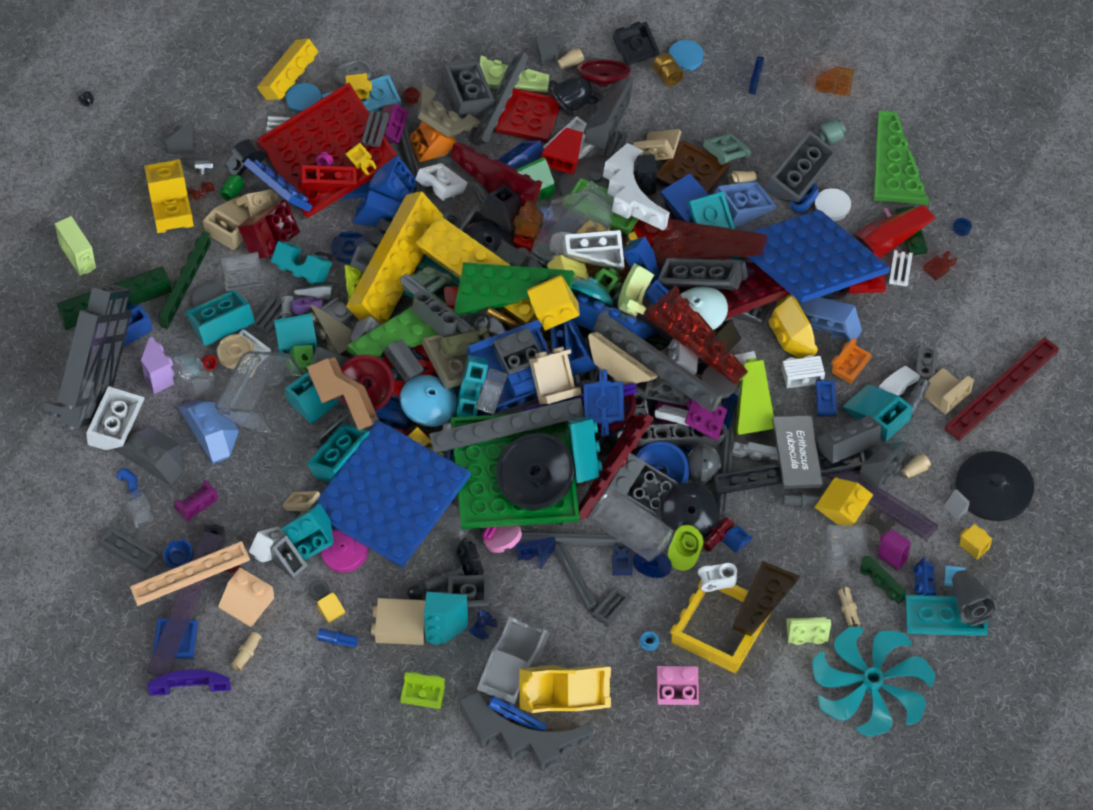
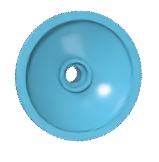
(427, 408)

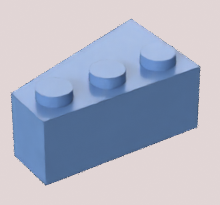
(834, 317)

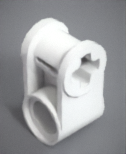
(716, 576)

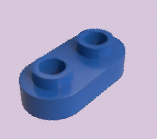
(806, 200)

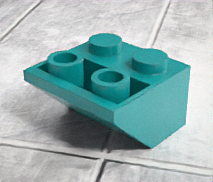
(295, 332)
(305, 399)
(310, 531)

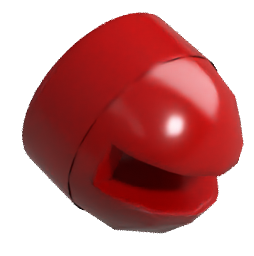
(210, 358)

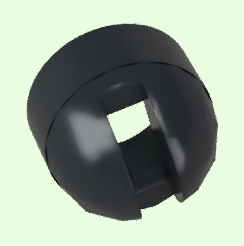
(86, 98)
(414, 593)

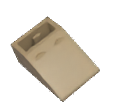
(224, 222)

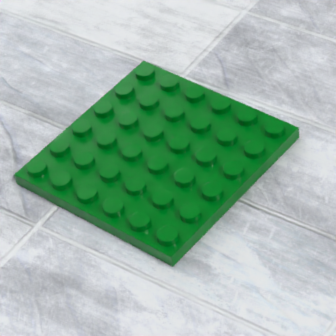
(481, 498)

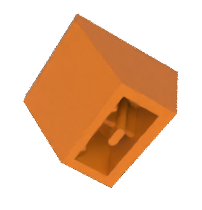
(430, 143)

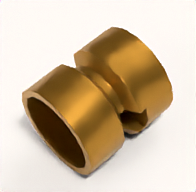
(668, 69)

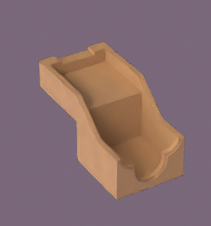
(332, 384)

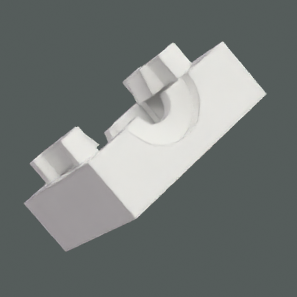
(439, 177)

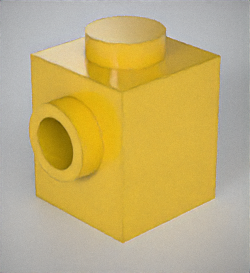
(975, 541)

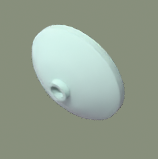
(710, 304)

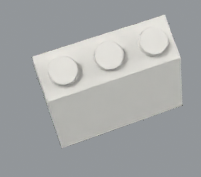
(113, 419)

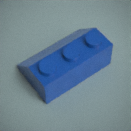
(523, 154)

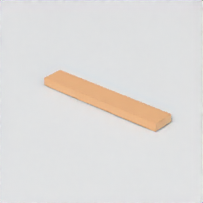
(189, 573)

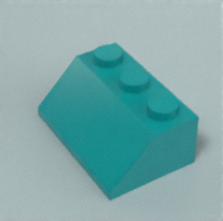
(220, 317)
(584, 448)
(336, 452)
(444, 616)

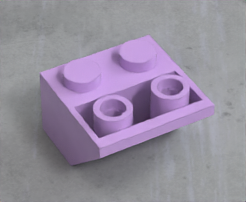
(157, 367)

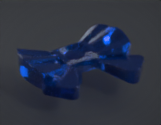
(484, 619)

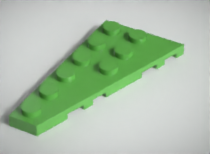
(895, 167)
(403, 326)

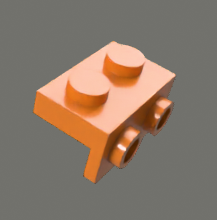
(850, 361)

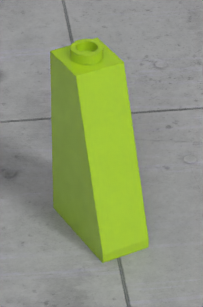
(754, 400)

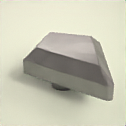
(201, 163)

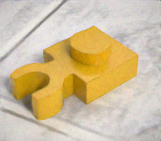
(360, 158)

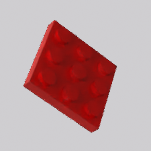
(529, 116)

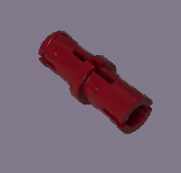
(717, 534)

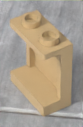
(553, 376)

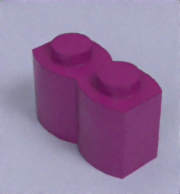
(894, 549)

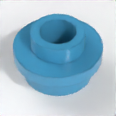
(649, 636)

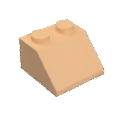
(246, 597)

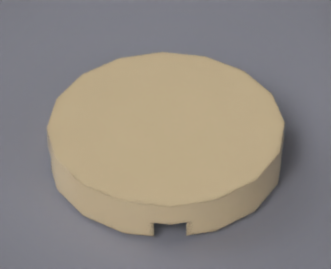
(232, 348)

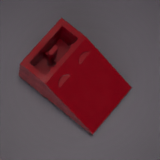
(267, 228)

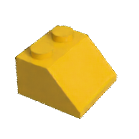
(553, 302)
(843, 501)

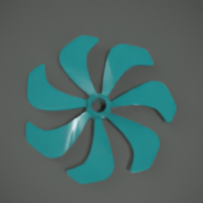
(845, 708)

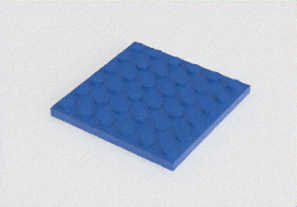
(815, 256)
(391, 493)

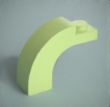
(633, 290)

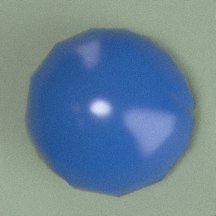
(178, 553)

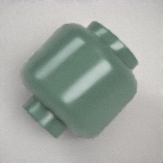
(832, 131)

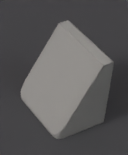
(957, 504)

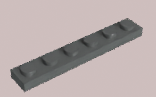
(501, 96)

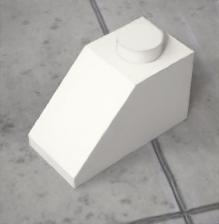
(263, 542)

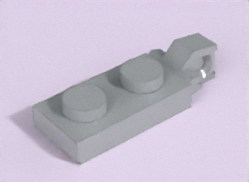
(756, 452)

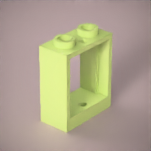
(75, 246)

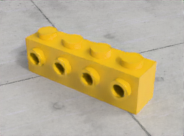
(287, 69)

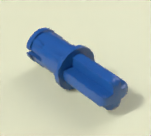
(337, 638)

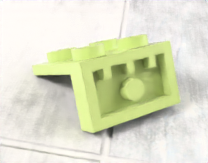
(808, 630)

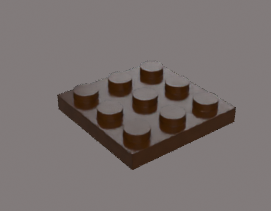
(693, 161)

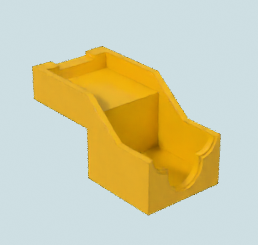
(168, 195)
(564, 688)

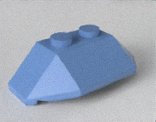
(212, 430)

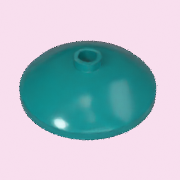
(592, 290)

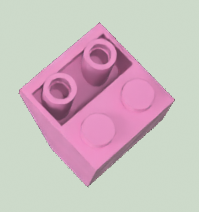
(677, 685)

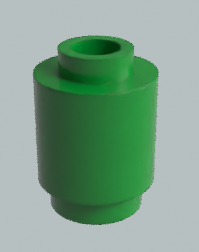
(232, 187)

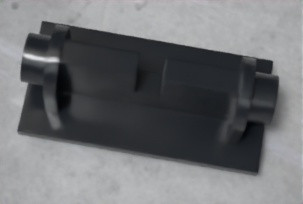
(467, 552)

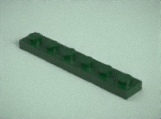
(186, 277)

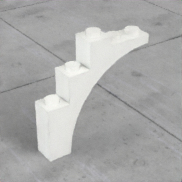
(627, 195)

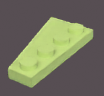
(529, 79)

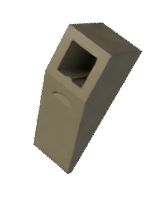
(333, 331)

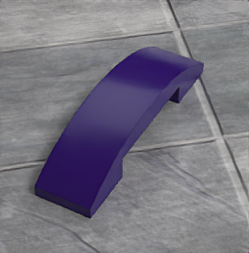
(162, 684)

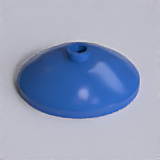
(666, 456)

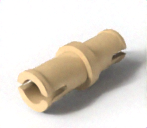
(849, 607)
(246, 651)

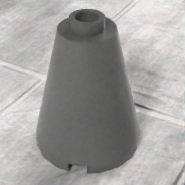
(972, 599)

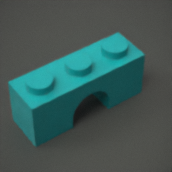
(288, 257)
(471, 384)

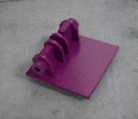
(704, 420)

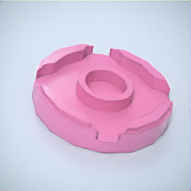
(503, 538)

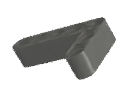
(669, 431)

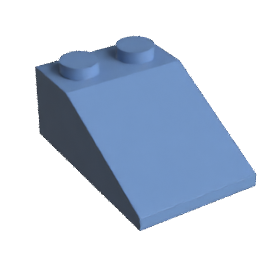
(746, 201)

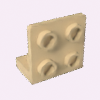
(660, 143)
(258, 201)
(947, 390)

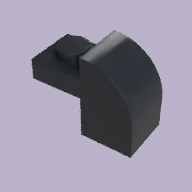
(243, 150)

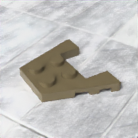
(440, 118)

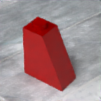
(564, 151)

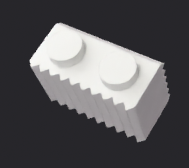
(802, 371)

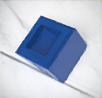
(736, 538)

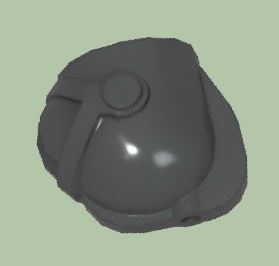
(703, 463)

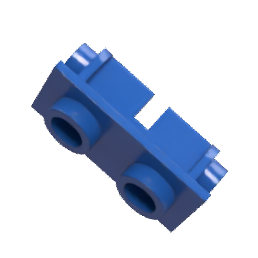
(923, 572)

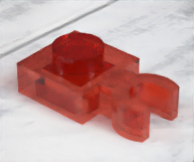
(939, 266)

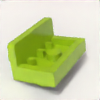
(423, 690)

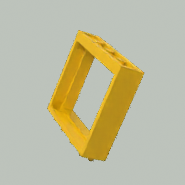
(704, 650)

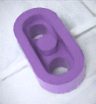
(303, 304)

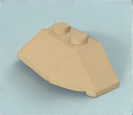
(617, 362)

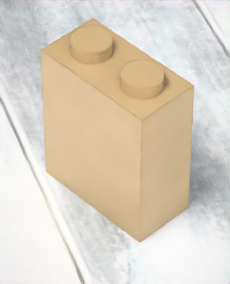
(399, 621)

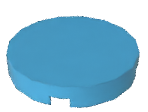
(687, 54)
(302, 96)

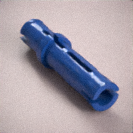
(497, 704)

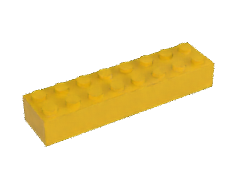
(452, 247)
(395, 256)

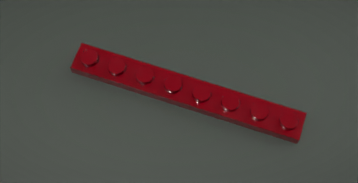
(1001, 389)

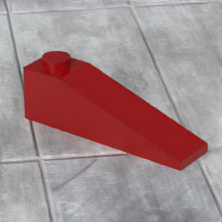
(890, 232)

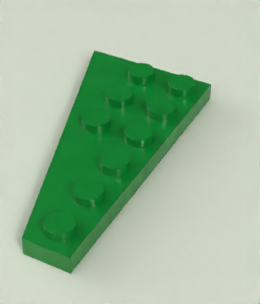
(500, 285)

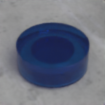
(962, 226)

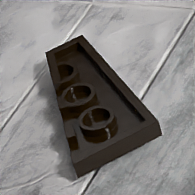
(764, 595)

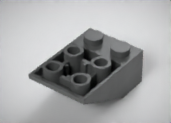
(642, 483)

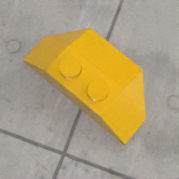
(792, 328)

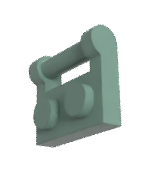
(727, 143)
(431, 279)

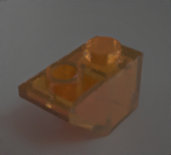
(836, 81)
(528, 220)

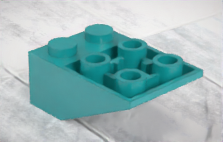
(884, 407)

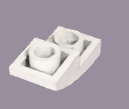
(900, 380)

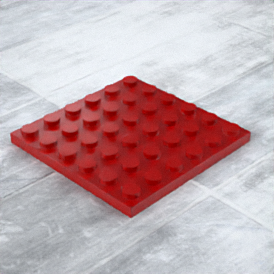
(326, 126)

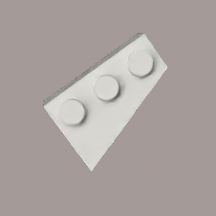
(595, 248)

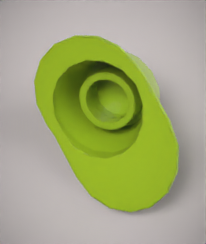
(685, 547)

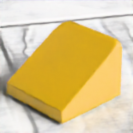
(330, 607)

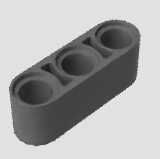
(434, 313)

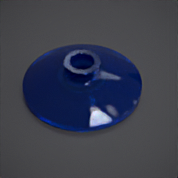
(656, 568)

